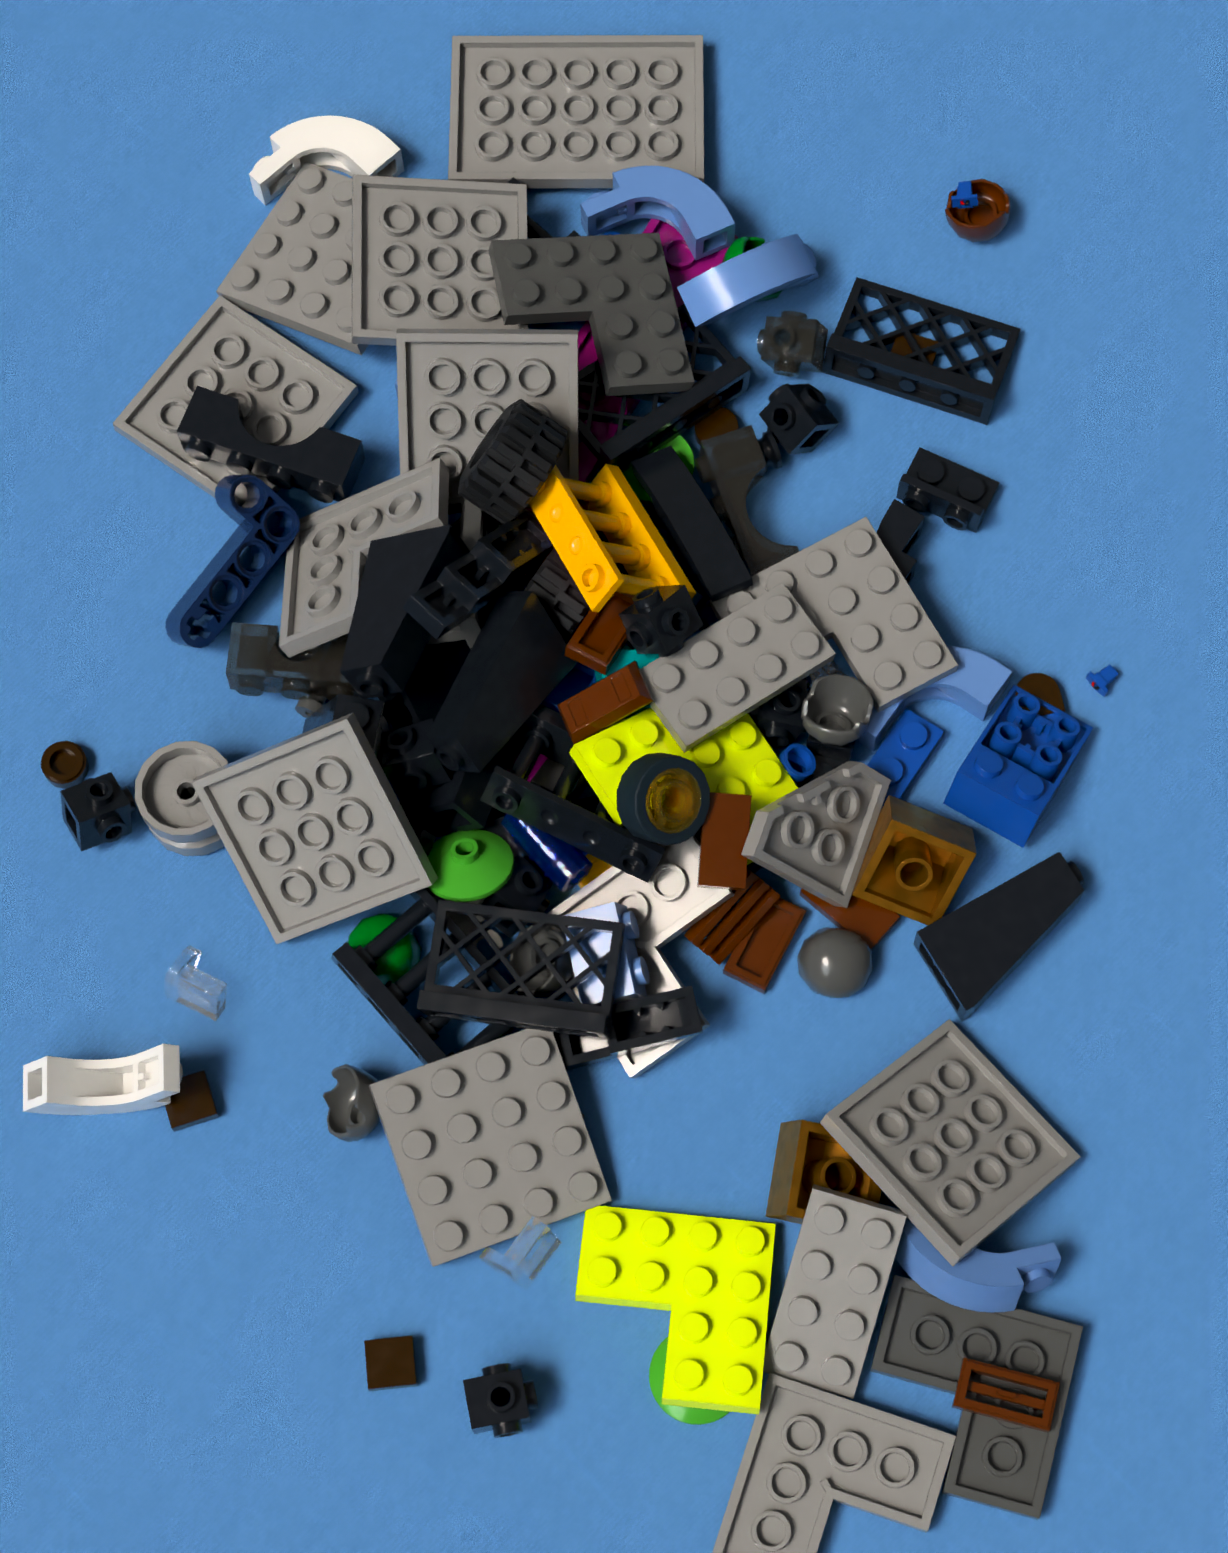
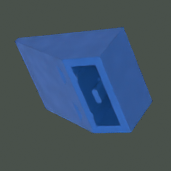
(1017, 766)

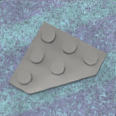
(820, 831)

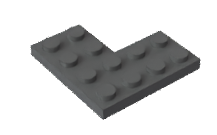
(613, 284)
(991, 1458)

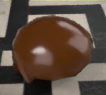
(984, 220)

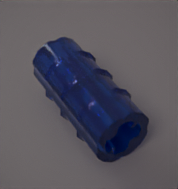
(556, 858)

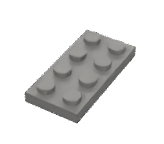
(735, 666)
(833, 1291)

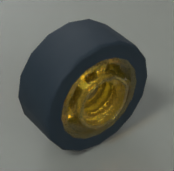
(684, 803)

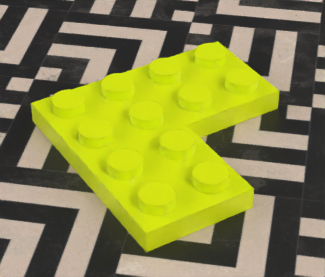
(732, 760)
(711, 1280)

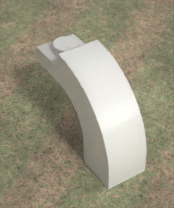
(328, 143)
(102, 1085)

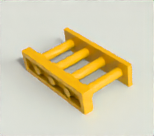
(625, 524)

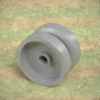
(171, 802)

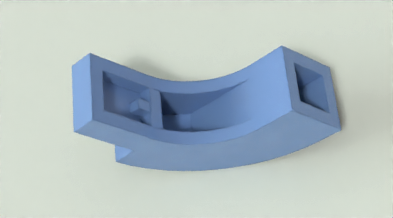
(664, 196)
(748, 278)
(973, 687)
(982, 1278)

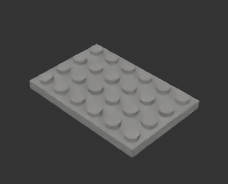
(574, 107)

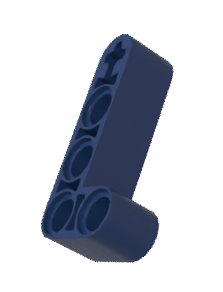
(226, 564)

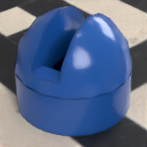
(798, 762)

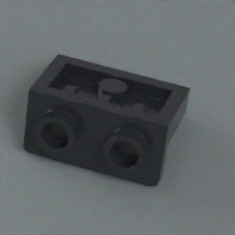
(947, 490)

